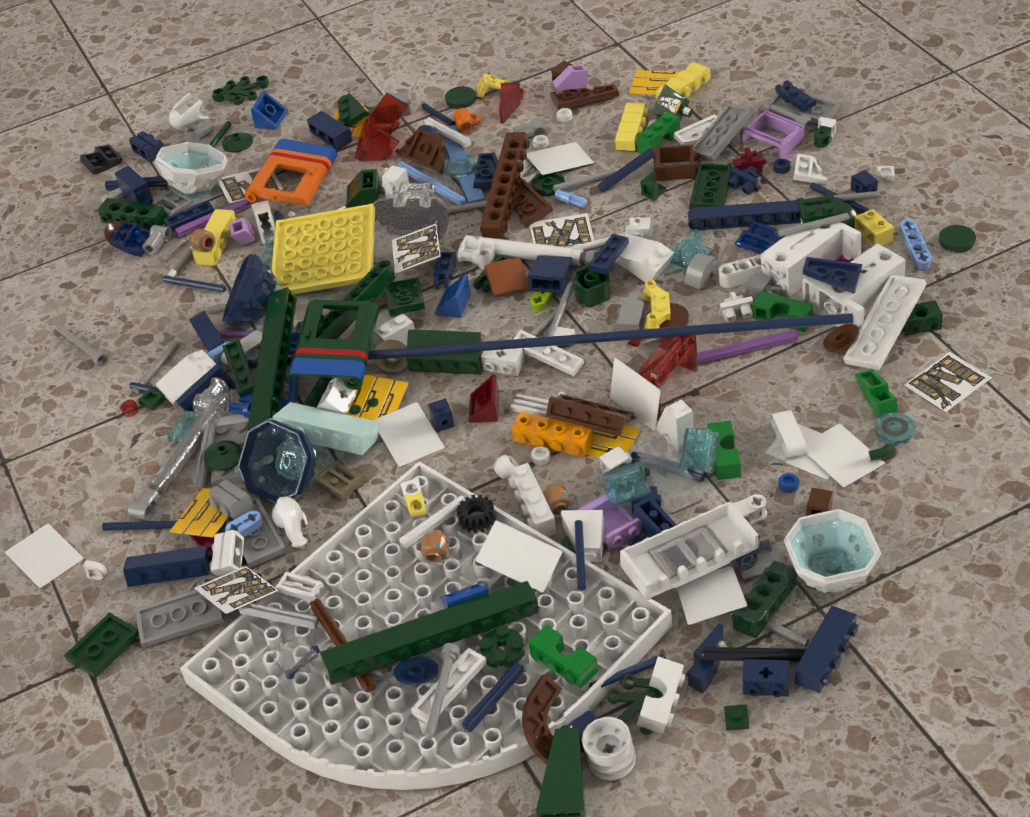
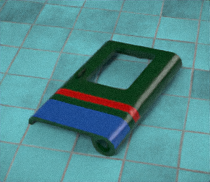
(335, 356)

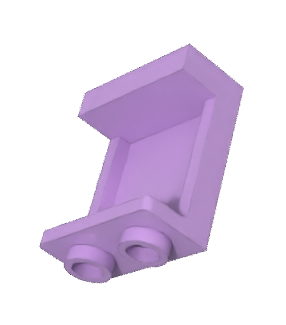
(618, 523)

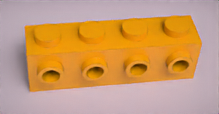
(552, 434)

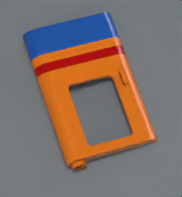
(293, 156)

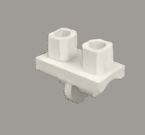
(734, 305)

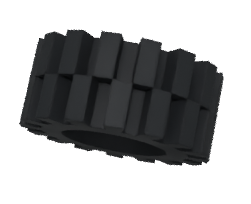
(476, 505)

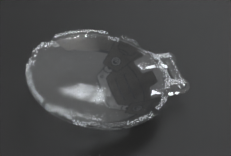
(406, 212)

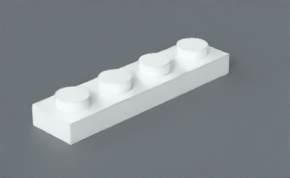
(553, 356)
(460, 675)

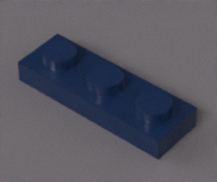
(188, 215)
(608, 253)

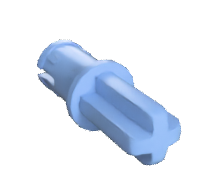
(570, 198)

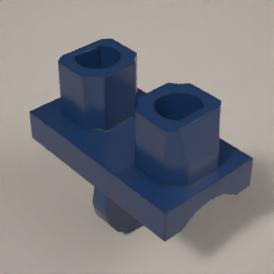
(746, 177)

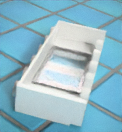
(688, 550)

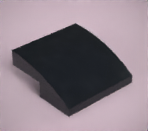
(101, 160)

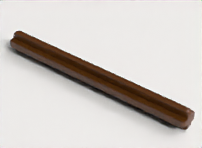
(338, 638)

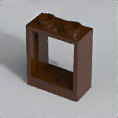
(675, 154)

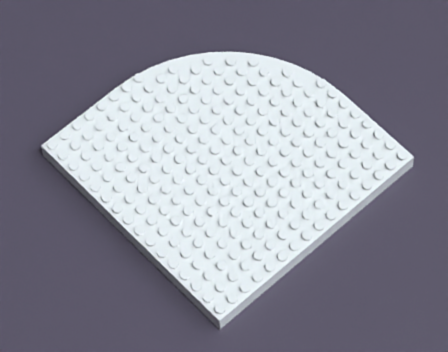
(381, 584)

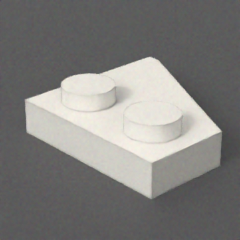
(808, 170)

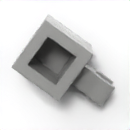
(758, 283)

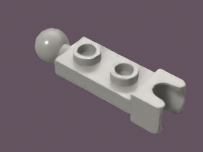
(802, 119)

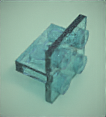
(688, 248)
(699, 449)
(625, 483)

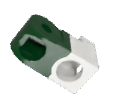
(825, 132)

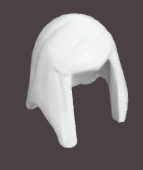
(183, 116)

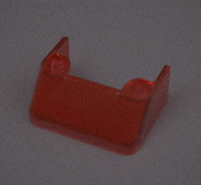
(375, 136)
(669, 354)

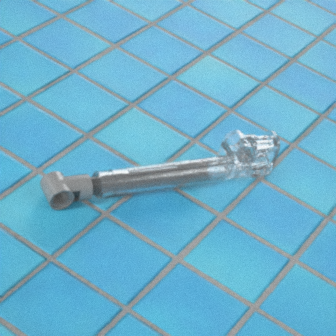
(208, 410)

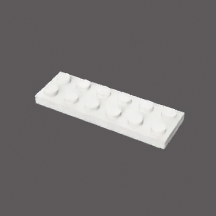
(885, 322)

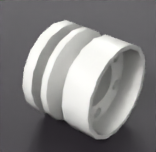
(609, 748)

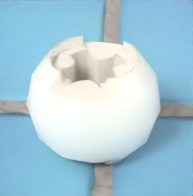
(503, 465)

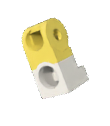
(414, 498)

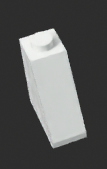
(264, 220)
(675, 421)
(592, 531)

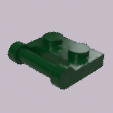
(817, 212)

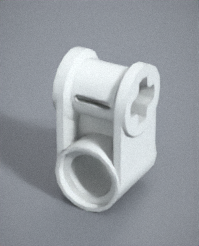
(752, 511)

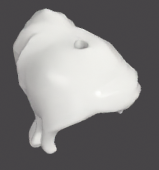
(288, 515)

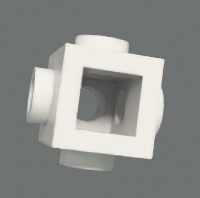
(639, 227)

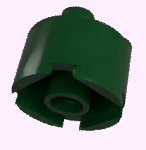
(591, 287)

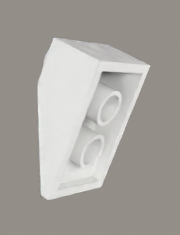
(645, 257)
(392, 327)
(184, 375)

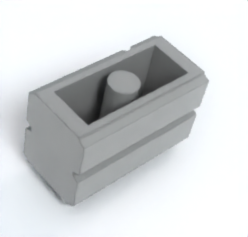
(230, 499)

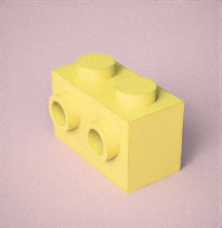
(874, 228)

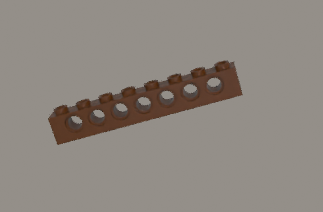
(504, 185)

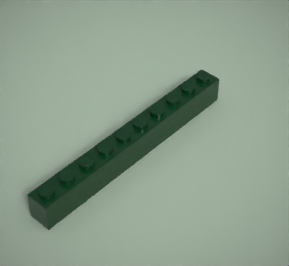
(273, 357)
(429, 632)

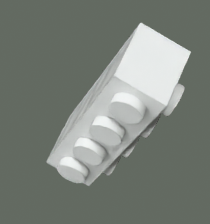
(532, 500)

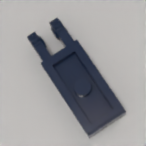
(795, 96)
(444, 269)

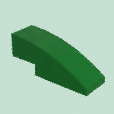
(877, 392)

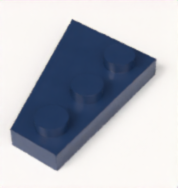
(485, 170)
(835, 273)
(203, 383)

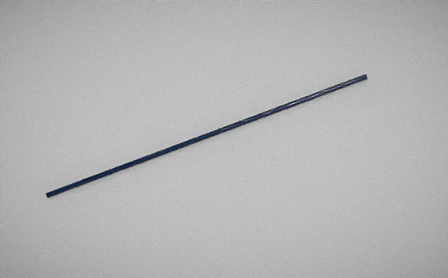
(605, 337)

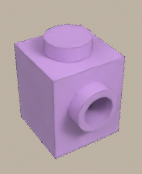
(242, 231)

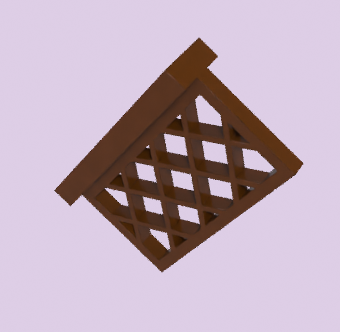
(588, 414)

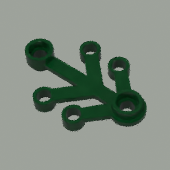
(240, 88)
(637, 698)

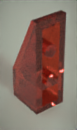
(509, 99)

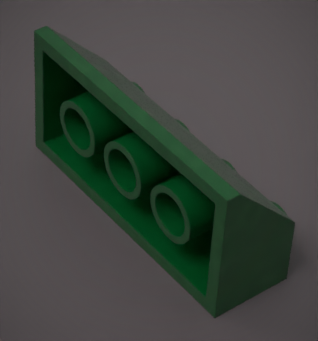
(444, 363)

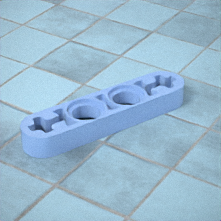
(919, 243)

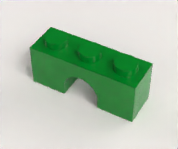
(662, 128)
(771, 305)
(726, 462)
(574, 667)

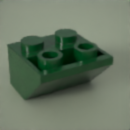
(363, 188)

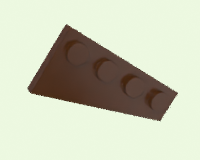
(584, 96)
(530, 204)

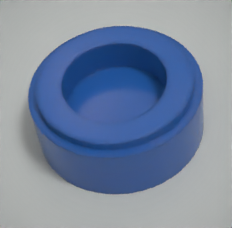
(788, 483)

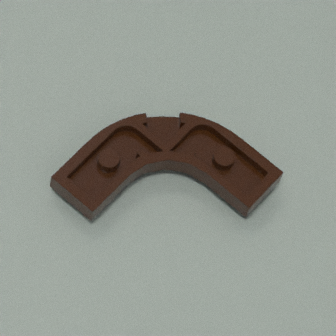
(535, 716)

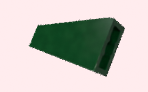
(563, 779)

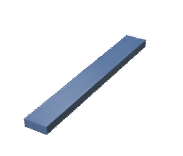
(472, 194)

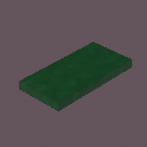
(710, 185)
(404, 296)

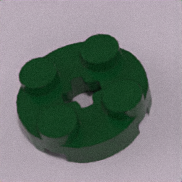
(502, 636)

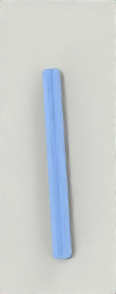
(439, 188)

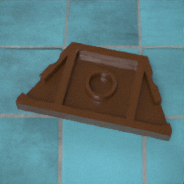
(425, 150)

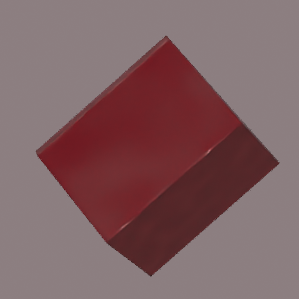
(485, 402)

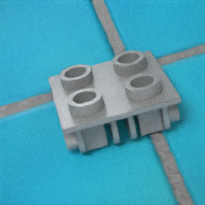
(766, 555)

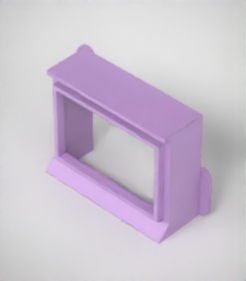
(794, 132)

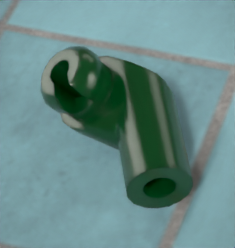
(887, 451)

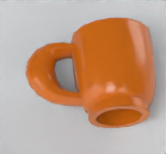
(464, 119)

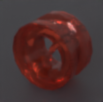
(129, 408)

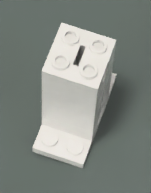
(787, 257)
(876, 269)

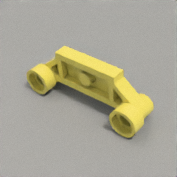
(659, 304)

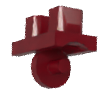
(749, 159)

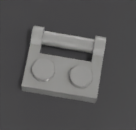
(175, 201)

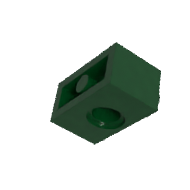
(923, 318)

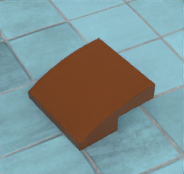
(506, 277)

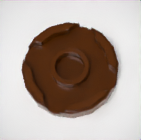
(678, 317)

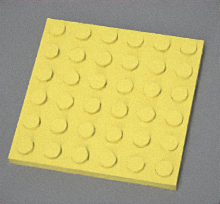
(324, 249)

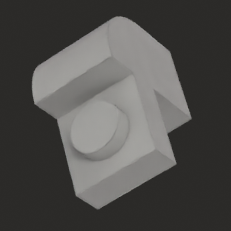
(700, 269)

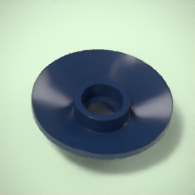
(415, 670)

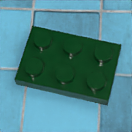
(102, 645)

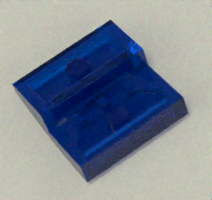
(130, 238)
(758, 238)

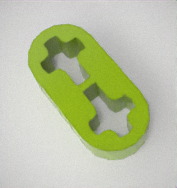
(545, 299)

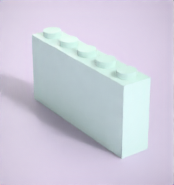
(331, 428)

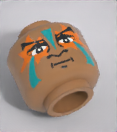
(202, 240)
(557, 498)
(435, 546)

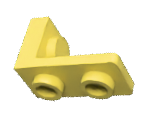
(488, 81)

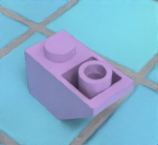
(572, 78)

